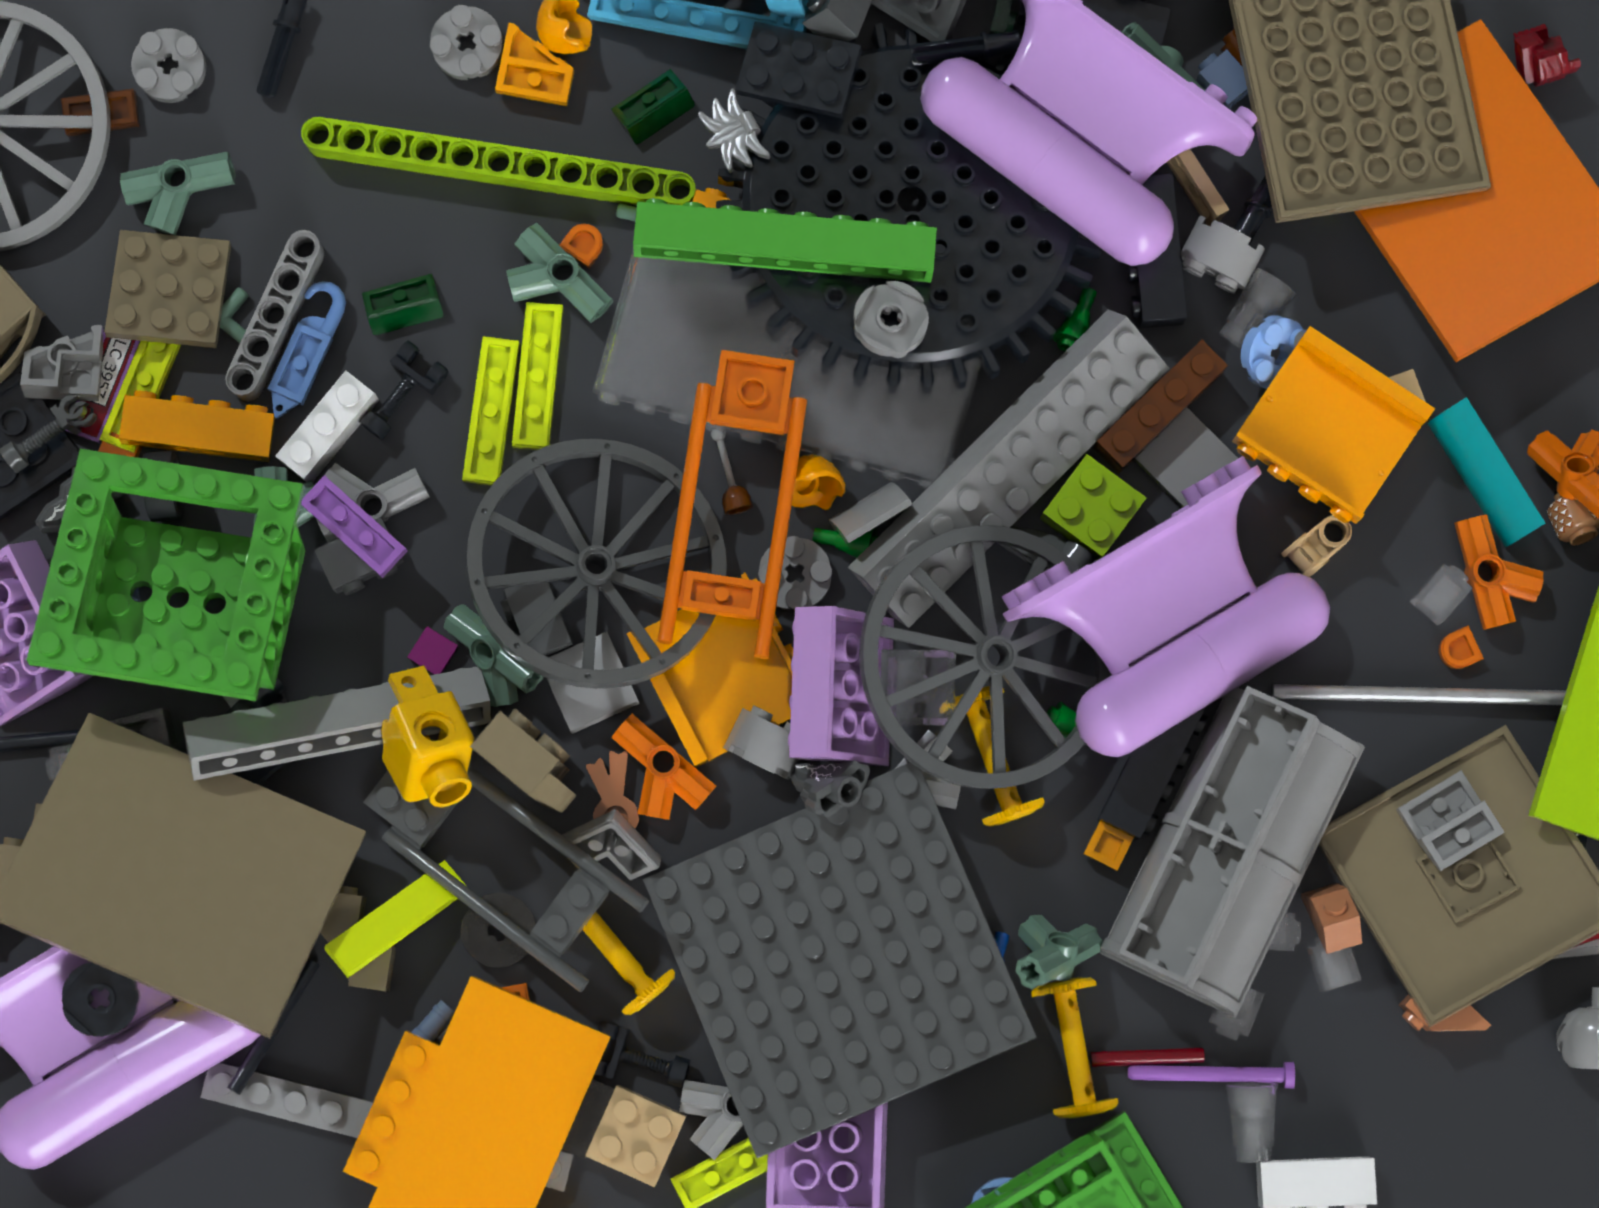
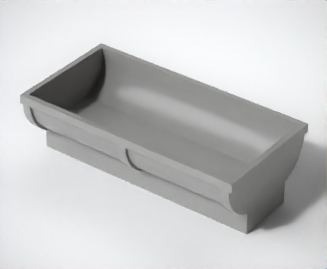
(1233, 849)

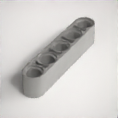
(275, 297)

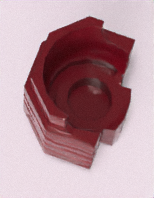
(1541, 57)

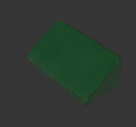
(653, 106)
(402, 304)

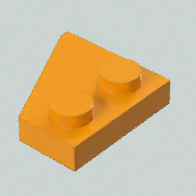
(532, 71)

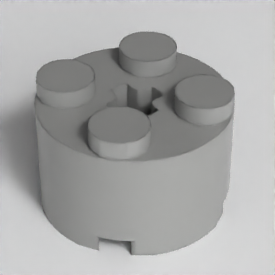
(1221, 254)

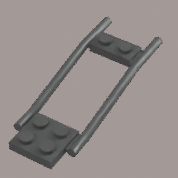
(566, 916)

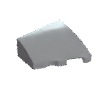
(65, 368)

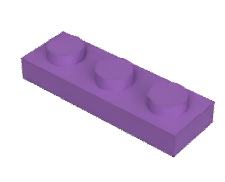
(353, 526)

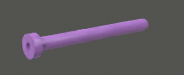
(1215, 1074)

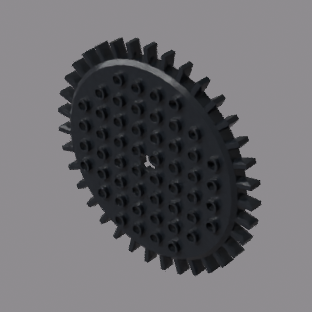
(946, 341)

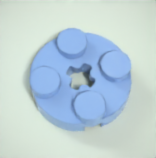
(1260, 341)

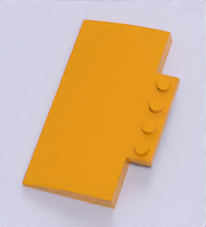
(481, 1109)

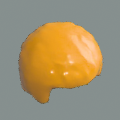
(562, 27)
(817, 483)

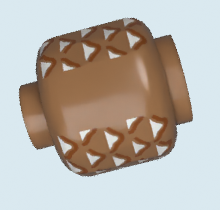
(1572, 521)

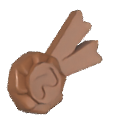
(612, 787)

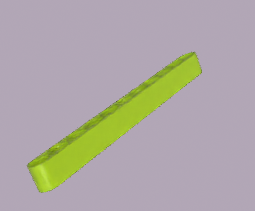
(484, 154)

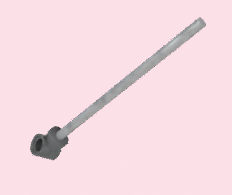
(1418, 694)

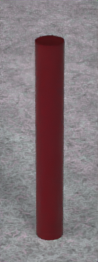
(1147, 1057)

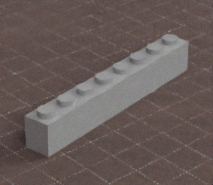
(315, 725)

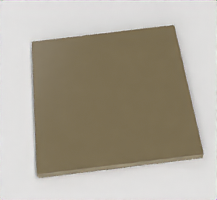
(1486, 915)

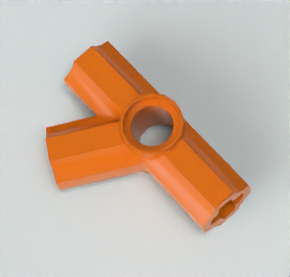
(1572, 469)
(1507, 577)
(660, 787)

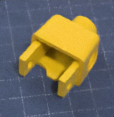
(416, 762)

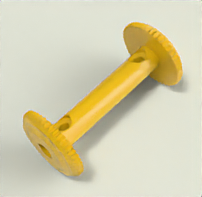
(1008, 797)
(626, 965)
(1075, 1048)

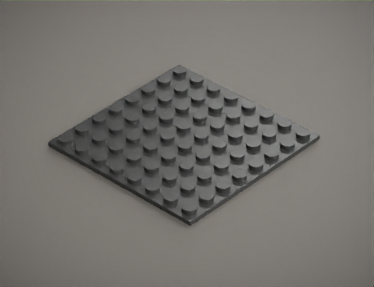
(838, 960)

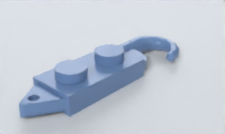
(306, 352)

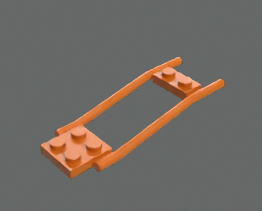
(752, 396)

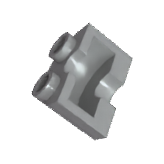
(762, 742)

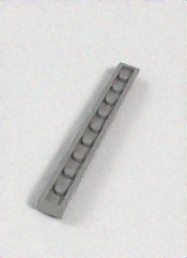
(315, 1107)

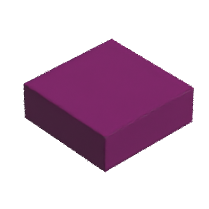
(433, 651)

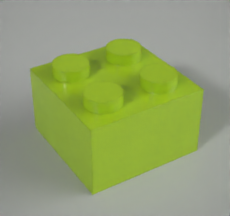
(1093, 507)

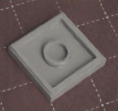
(1183, 455)

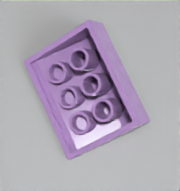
(21, 591)
(827, 694)
(833, 1167)

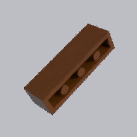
(1160, 406)

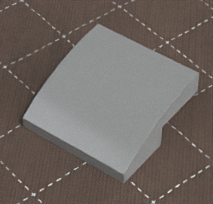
(870, 512)
(589, 705)
(1450, 821)

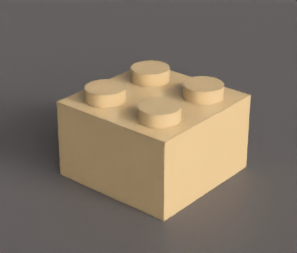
(636, 1135)

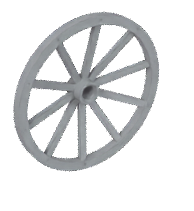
(99, 122)

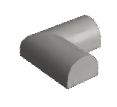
(619, 841)

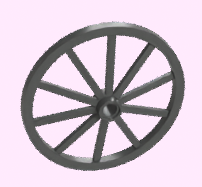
(596, 553)
(979, 661)

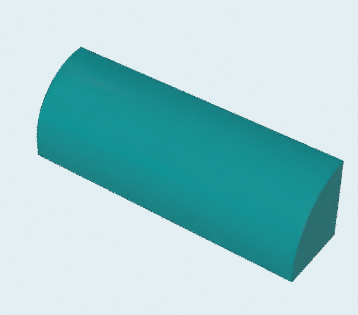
(1486, 472)

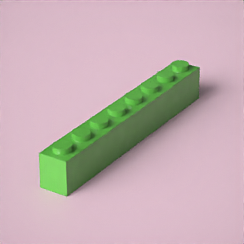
(784, 241)

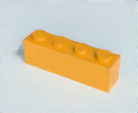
(197, 427)

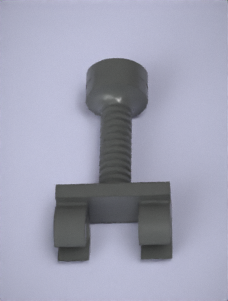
(17, 454)

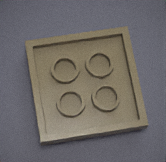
(168, 289)

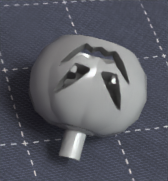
(1580, 1036)

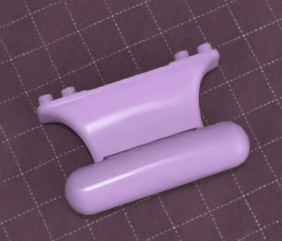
(1084, 124)
(1174, 616)
(94, 1077)

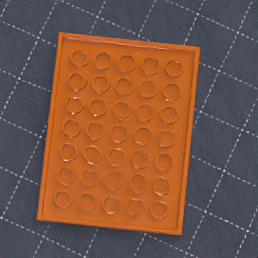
(1505, 252)

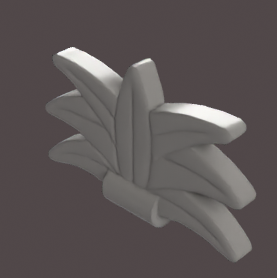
(733, 132)

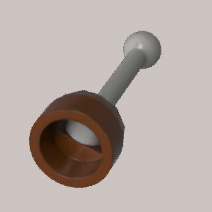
(735, 498)

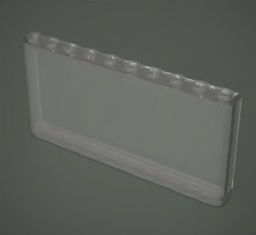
(683, 314)

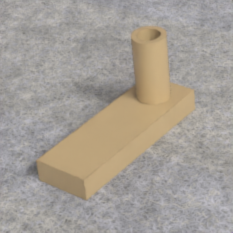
(1198, 186)

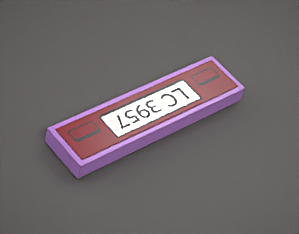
(115, 365)

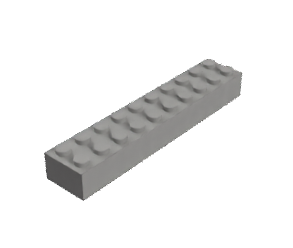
(1017, 457)

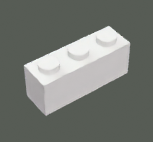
(327, 427)
(1317, 1183)

